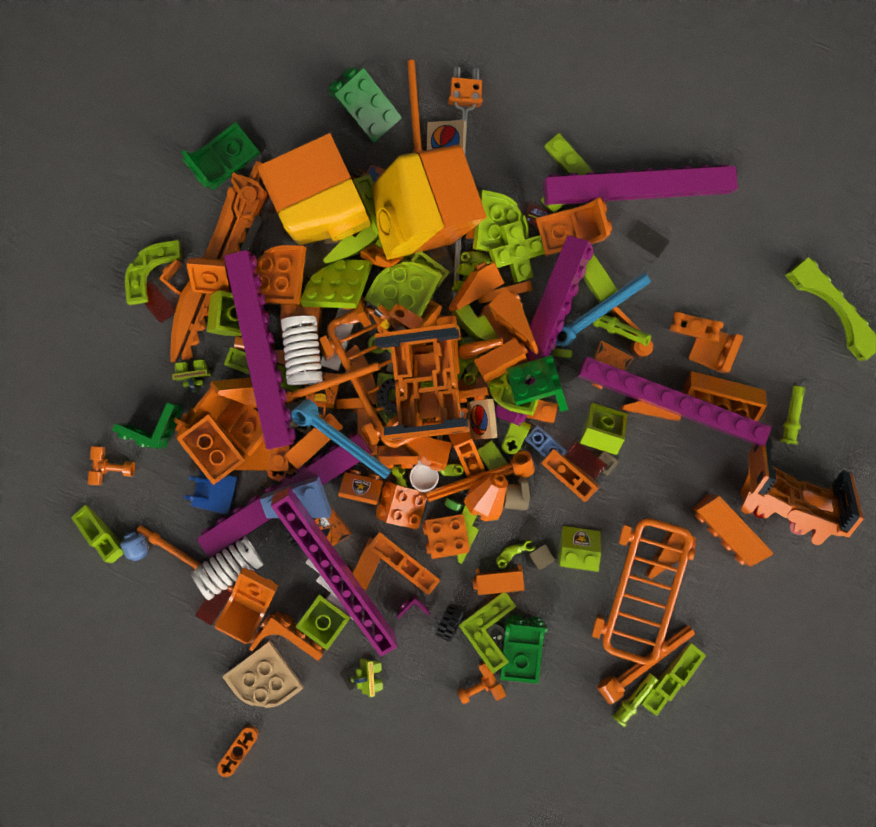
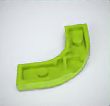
(139, 270)
(503, 395)

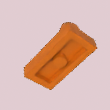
(358, 314)

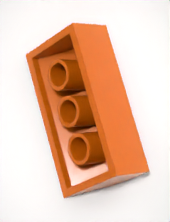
(727, 394)
(731, 530)

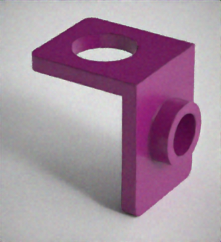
(407, 604)

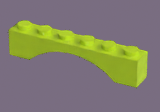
(859, 335)

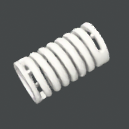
(294, 362)
(230, 574)

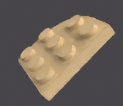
(263, 678)

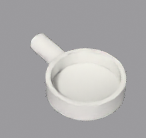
(423, 477)

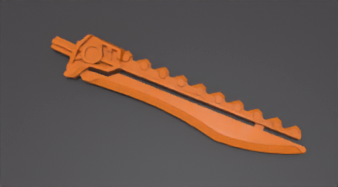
(246, 206)

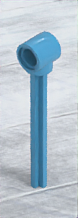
(601, 309)
(307, 414)

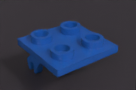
(213, 497)

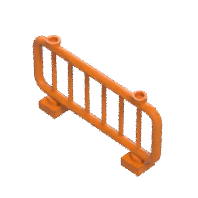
(327, 349)
(607, 629)

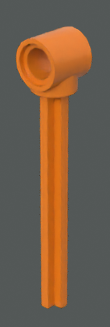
(520, 464)
(613, 688)

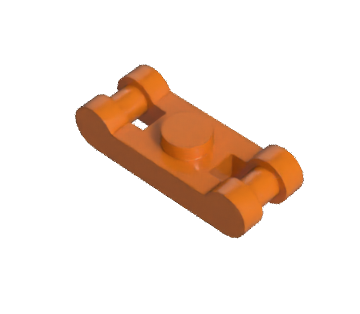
(696, 327)

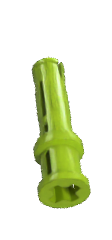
(613, 325)
(792, 424)
(629, 707)

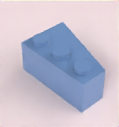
(309, 493)

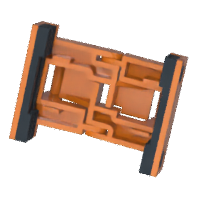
(431, 367)
(772, 491)

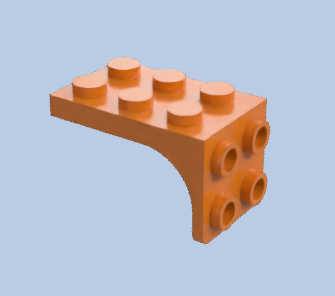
(582, 222)
(236, 419)
(246, 606)
(284, 626)

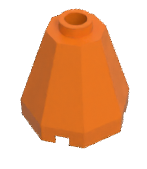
(487, 497)

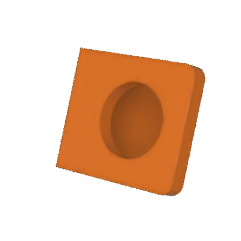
(168, 272)

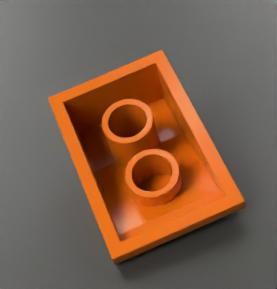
(509, 312)
(211, 449)
(266, 459)

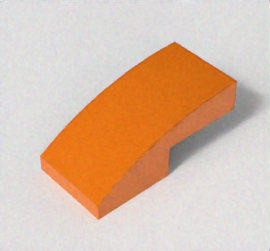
(377, 256)

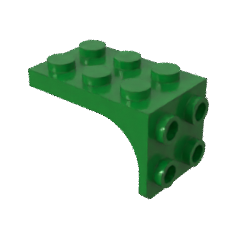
(364, 102)
(221, 157)
(523, 649)

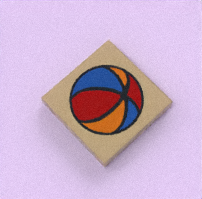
(446, 134)
(482, 419)

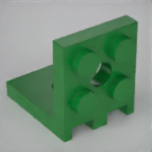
(545, 384)
(162, 433)

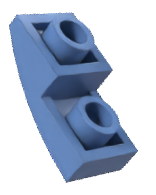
(543, 442)

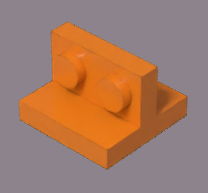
(208, 275)

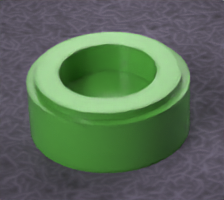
(454, 504)

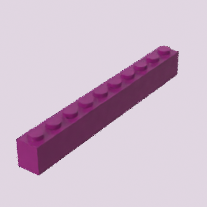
(640, 185)
(553, 307)
(259, 349)
(674, 401)
(253, 516)
(334, 570)

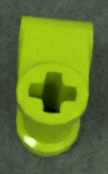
(517, 435)

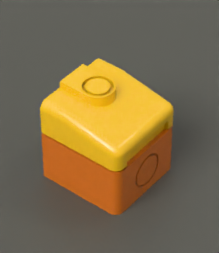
(314, 193)
(426, 201)

